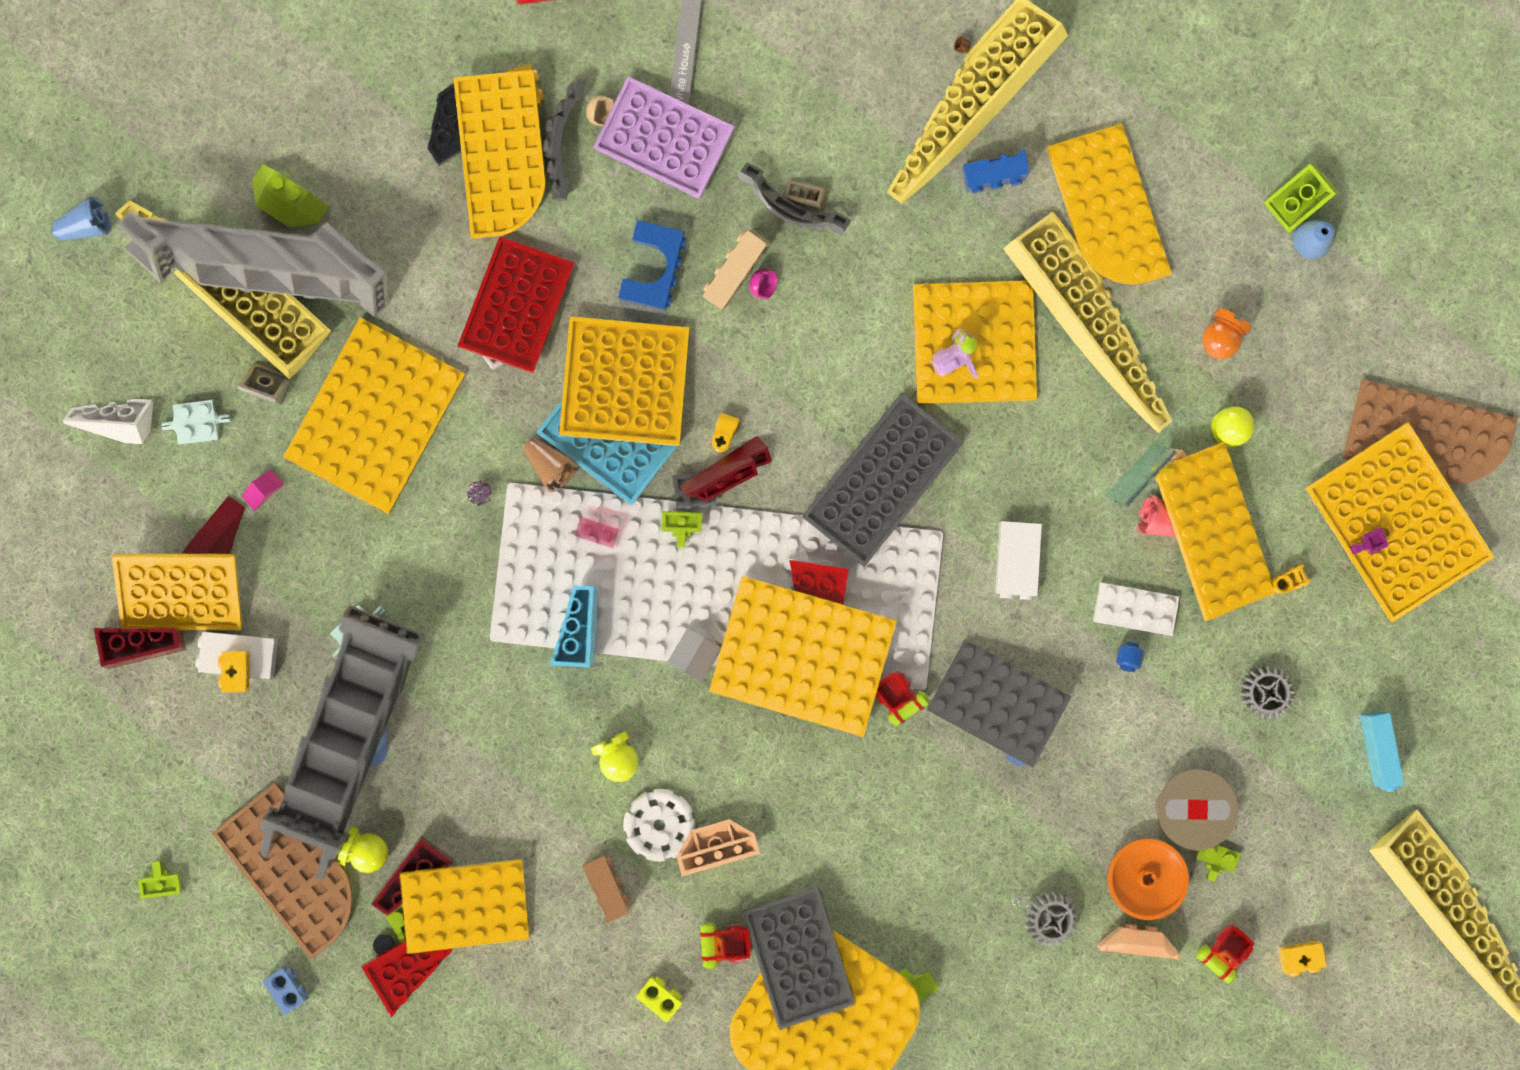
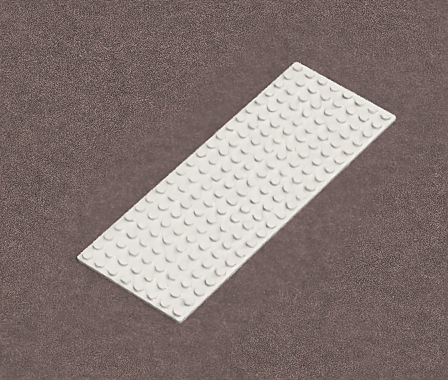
(658, 591)

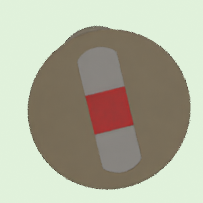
(1197, 809)

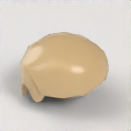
(599, 109)

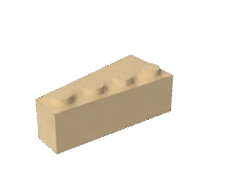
(736, 268)

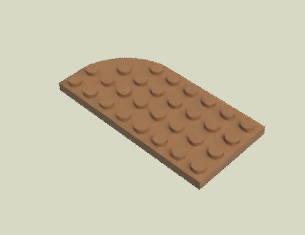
(1458, 437)
(307, 906)

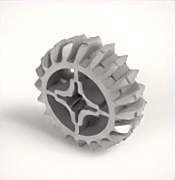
(1273, 685)
(1037, 925)

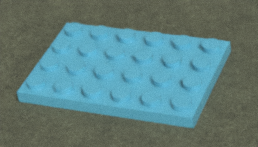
(618, 465)

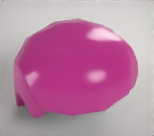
(763, 283)

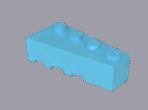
(578, 629)

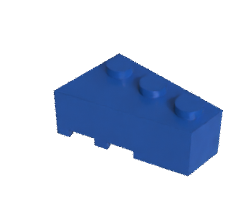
(996, 172)

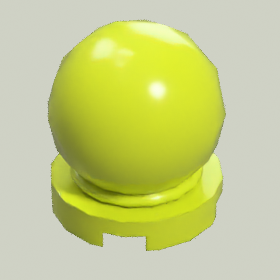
(1233, 426)
(617, 758)
(364, 851)

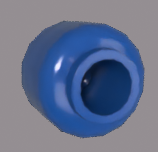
(1130, 657)

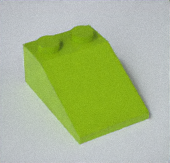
(1301, 197)

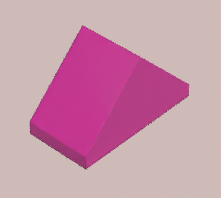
(262, 489)

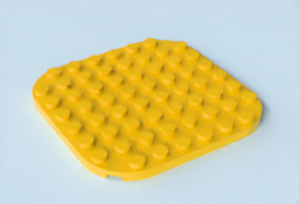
(849, 1039)

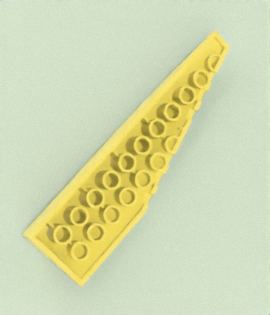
(982, 87)
(269, 321)

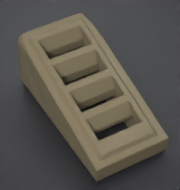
(820, 204)

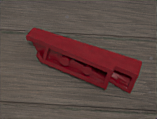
(729, 471)

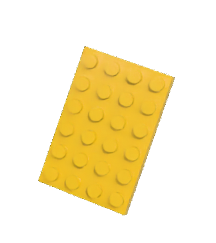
(178, 591)
(464, 906)

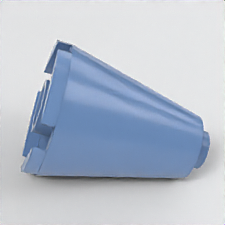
(83, 221)
(1313, 238)

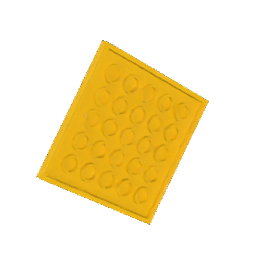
(1003, 326)
(624, 381)

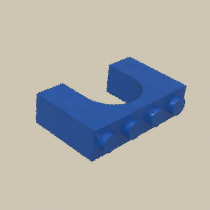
(655, 294)

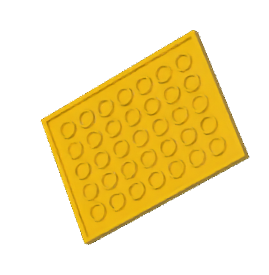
(374, 415)
(1423, 521)
(802, 656)

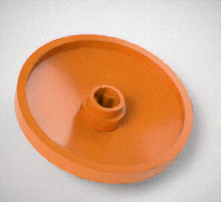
(1148, 879)

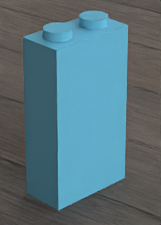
(1382, 750)

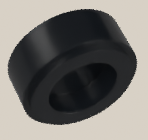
(382, 943)

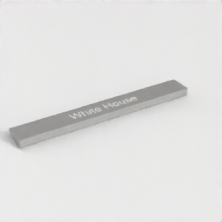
(685, 50)

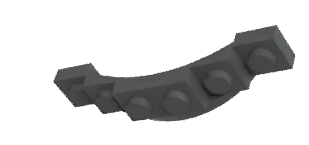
(553, 140)
(788, 210)

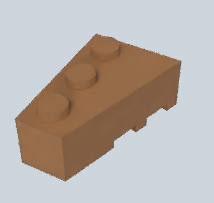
(607, 887)

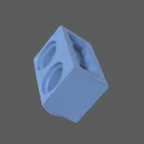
(281, 992)

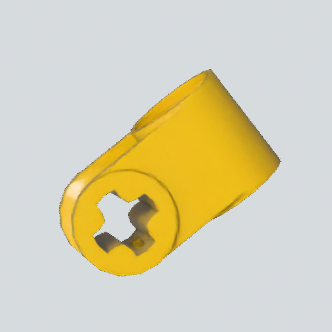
(725, 428)
(1293, 578)

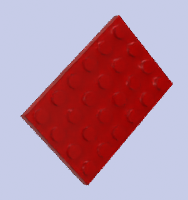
(516, 305)

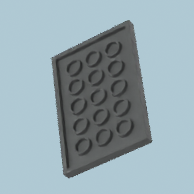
(999, 703)
(799, 958)

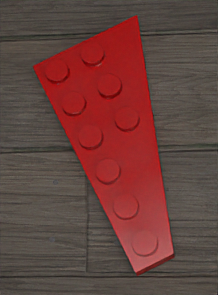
(820, 580)
(399, 973)

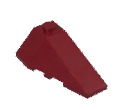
(219, 531)

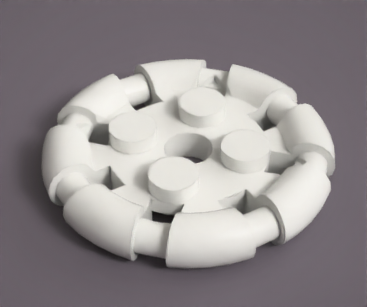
(647, 820)

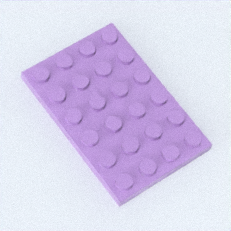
(663, 137)

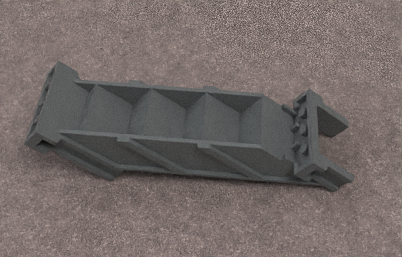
(343, 734)

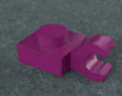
(1372, 542)

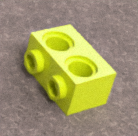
(655, 1002)

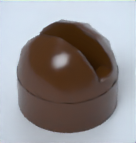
(962, 45)

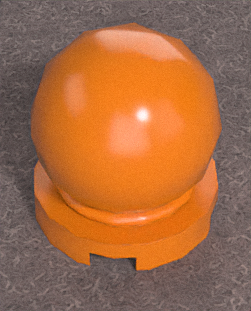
(1224, 336)

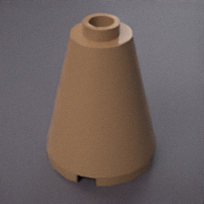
(550, 464)

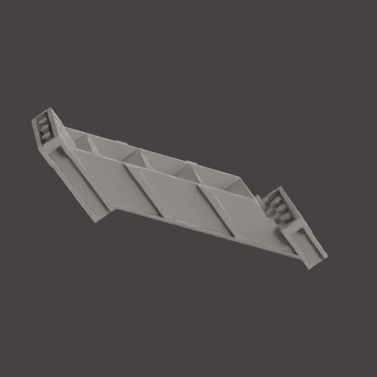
(258, 260)

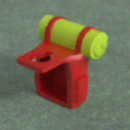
(899, 698)
(724, 945)
(1226, 953)

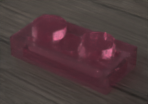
(596, 532)

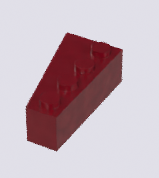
(128, 646)
(421, 856)

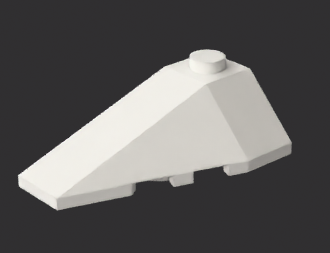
(122, 422)

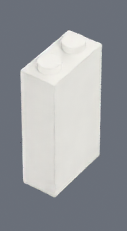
(1018, 559)
(261, 649)

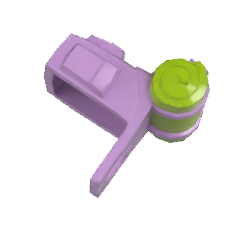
(956, 355)

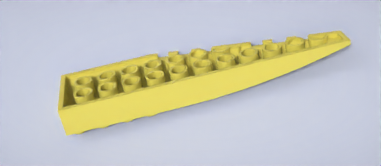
(1083, 307)
(1449, 905)

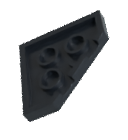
(445, 134)

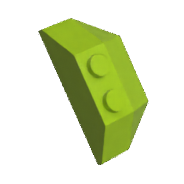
(286, 199)

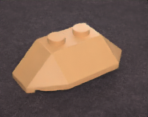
(716, 846)
(1139, 941)

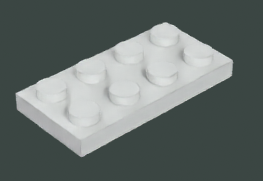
(1136, 609)

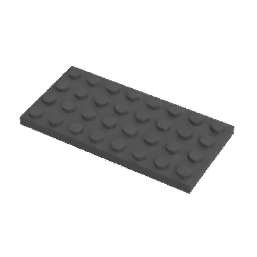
(882, 480)

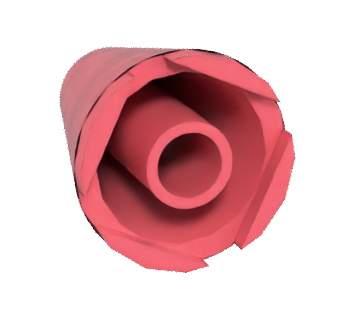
(1155, 518)

